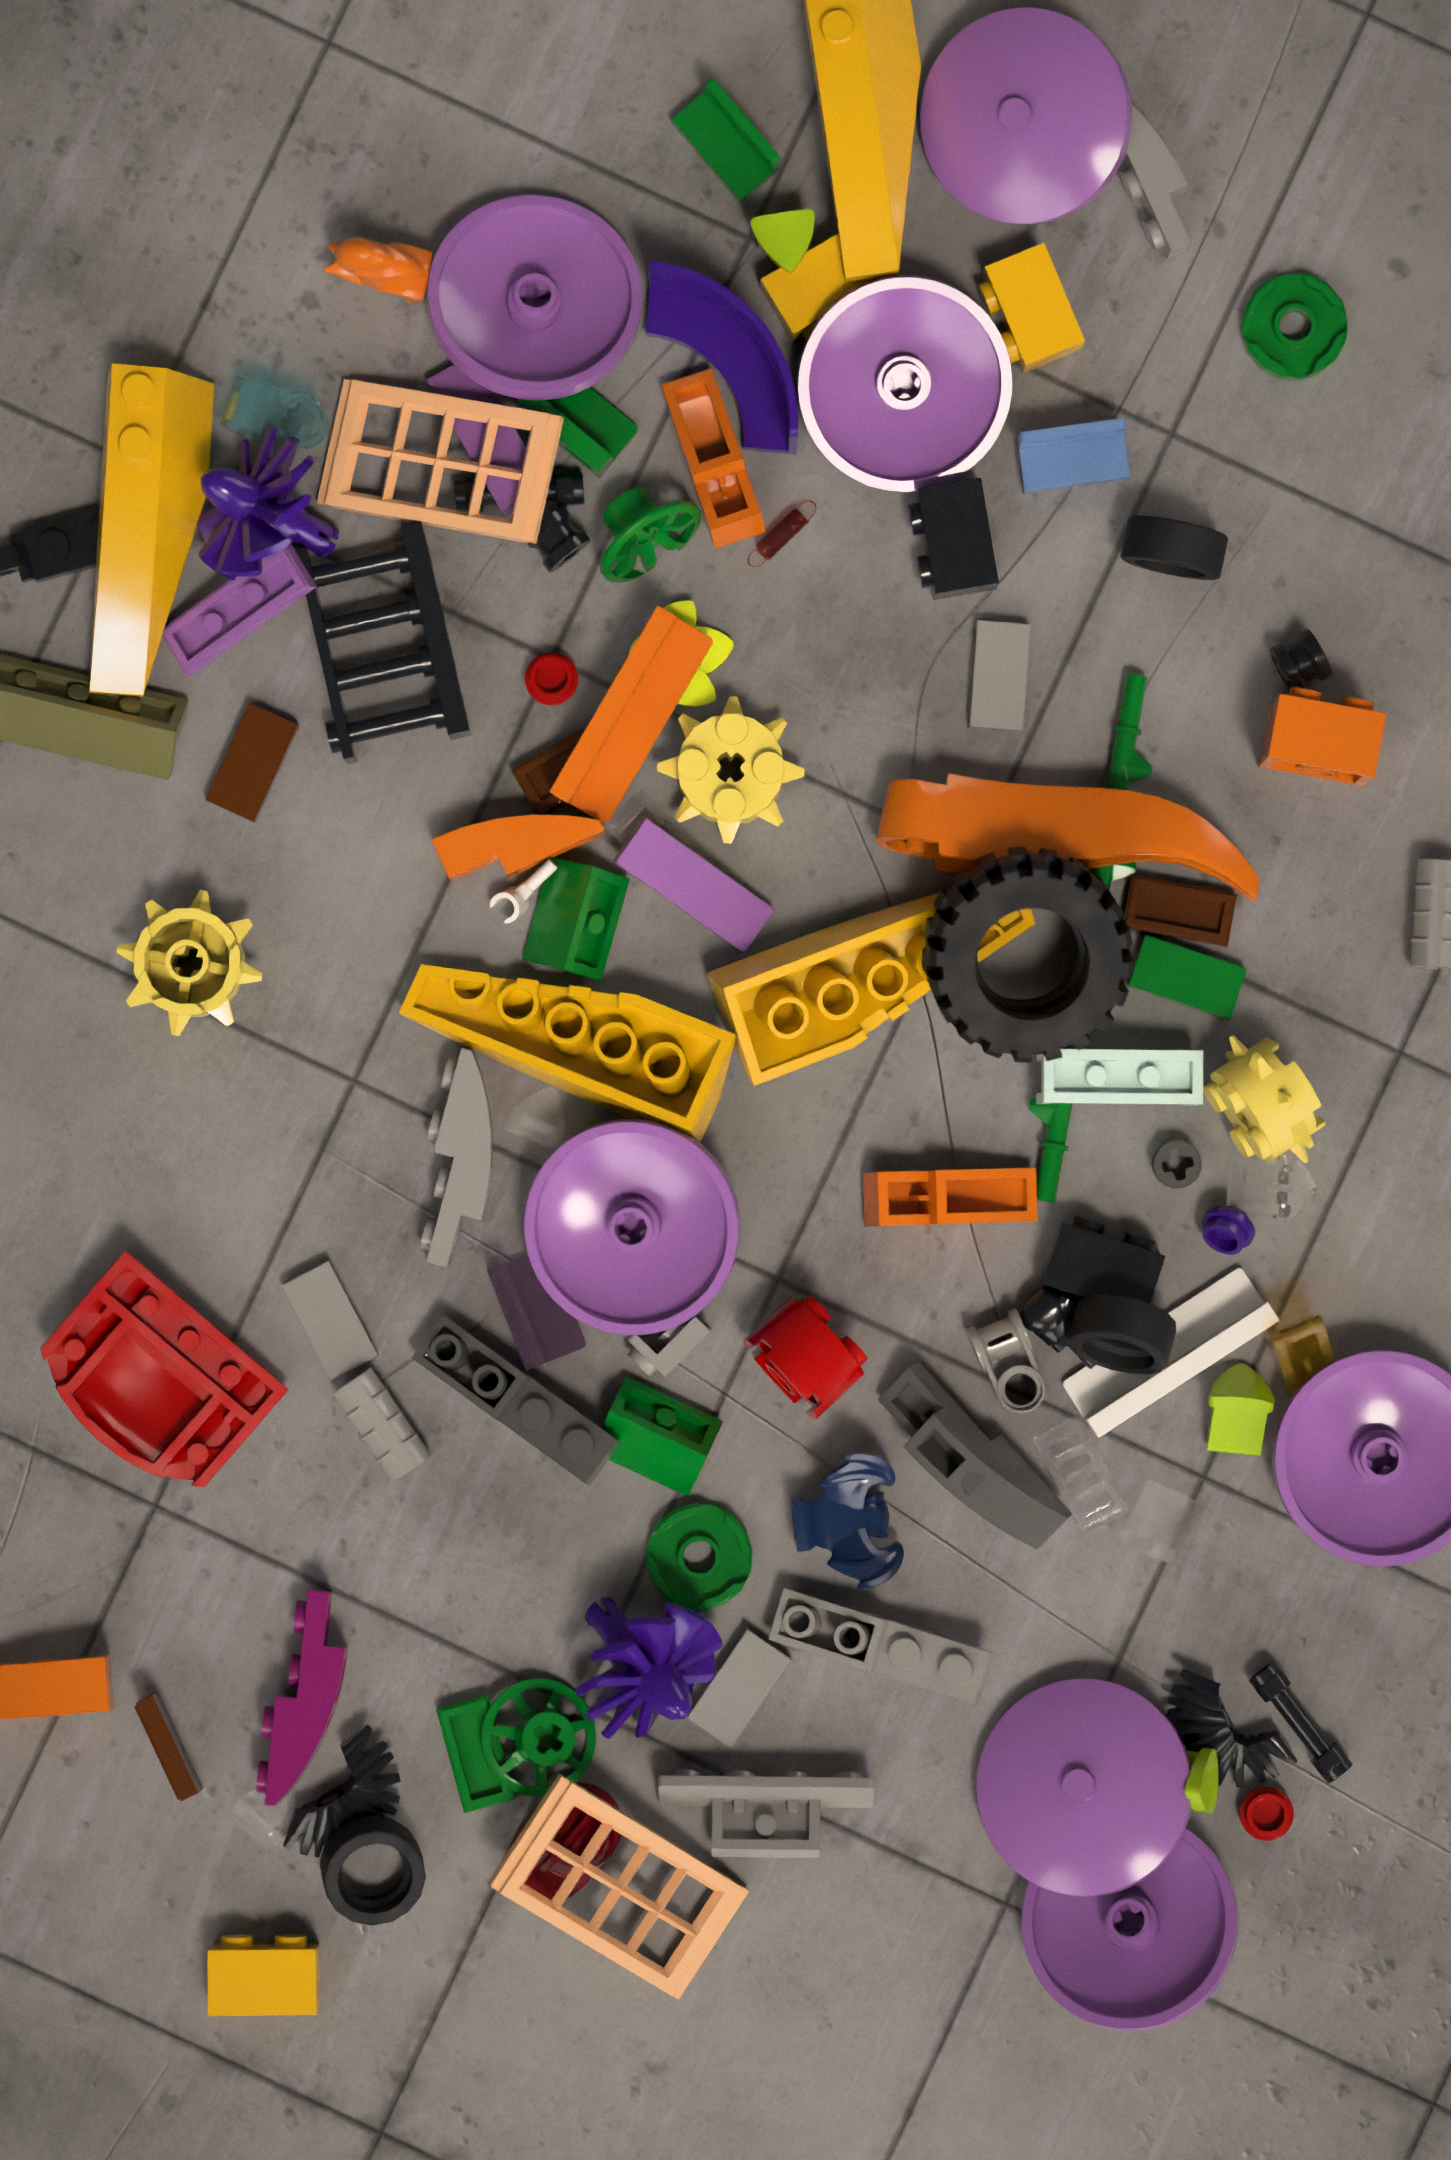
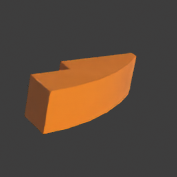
(713, 458)
(515, 841)
(950, 1197)
(55, 1687)

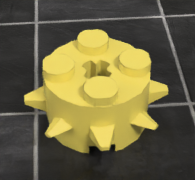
(699, 766)
(172, 937)
(1264, 1101)

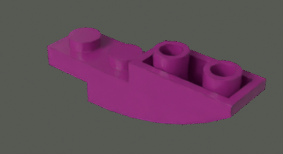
(302, 1722)

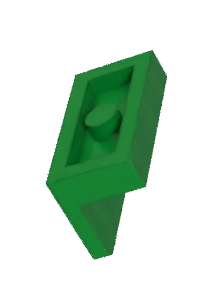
(727, 141)
(591, 427)
(576, 919)
(660, 1435)

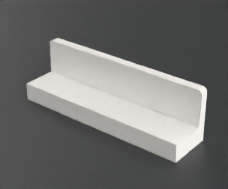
(1206, 1331)

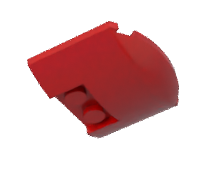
(157, 1376)

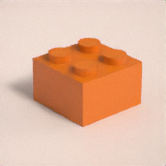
(1322, 737)

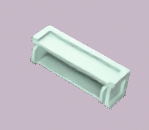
(1122, 1077)

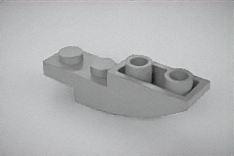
(1155, 180)
(467, 1136)
(881, 1645)

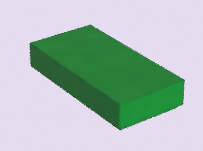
(1187, 977)
(462, 1736)

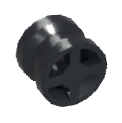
(559, 539)
(1301, 660)

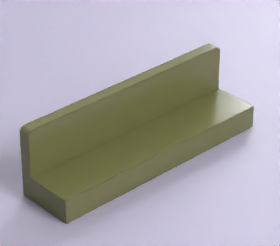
(57, 714)

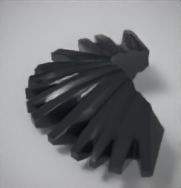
(1212, 1728)
(354, 1799)

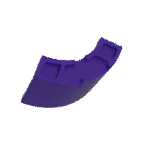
(736, 342)

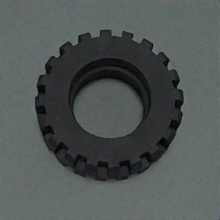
(1043, 1022)

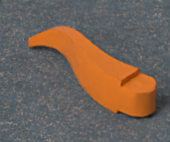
(1091, 824)

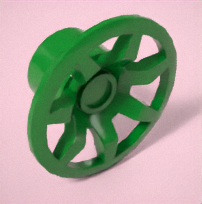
(640, 528)
(540, 1737)

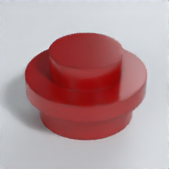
(551, 678)
(1266, 1813)

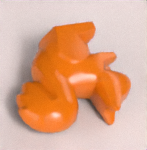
(385, 268)

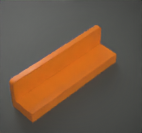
(632, 715)

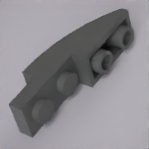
(516, 1399)
(971, 1467)

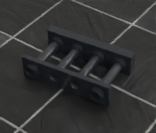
(431, 659)

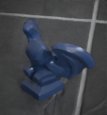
(846, 1520)

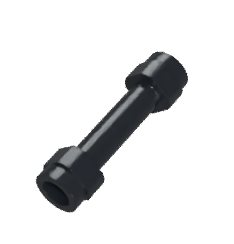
(565, 489)
(1328, 1758)

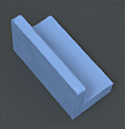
(1073, 455)

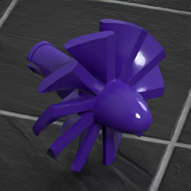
(256, 513)
(652, 1662)

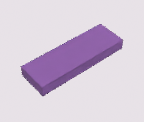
(508, 446)
(237, 611)
(693, 885)

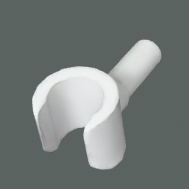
(520, 894)

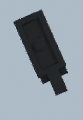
(53, 548)

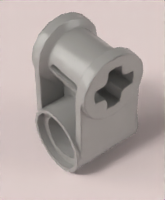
(1007, 1359)

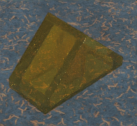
(1299, 1350)

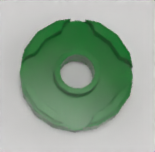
(1288, 357)
(692, 1588)

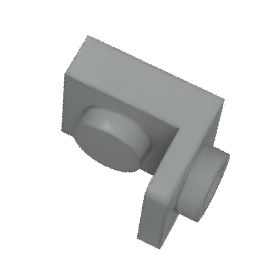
(678, 1344)

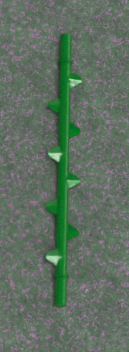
(1124, 769)

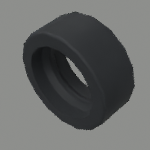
(1174, 547)
(1122, 1334)
(382, 1907)

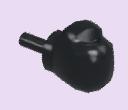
(1051, 1318)

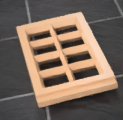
(533, 478)
(539, 1836)

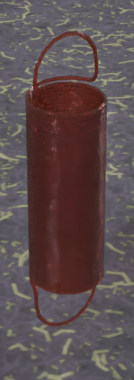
(781, 534)

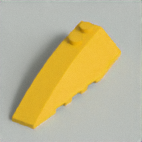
(867, 105)
(147, 515)
(833, 986)
(583, 1041)

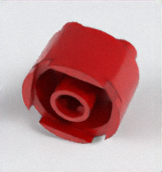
(806, 1355)

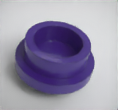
(1227, 1229)

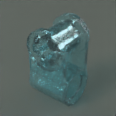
(262, 404)

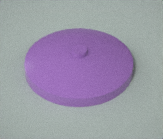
(1026, 116)
(534, 297)
(904, 383)
(632, 1226)
(1369, 1457)
(1084, 1787)
(1138, 1952)

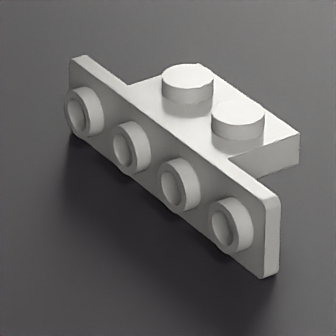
(766, 1813)

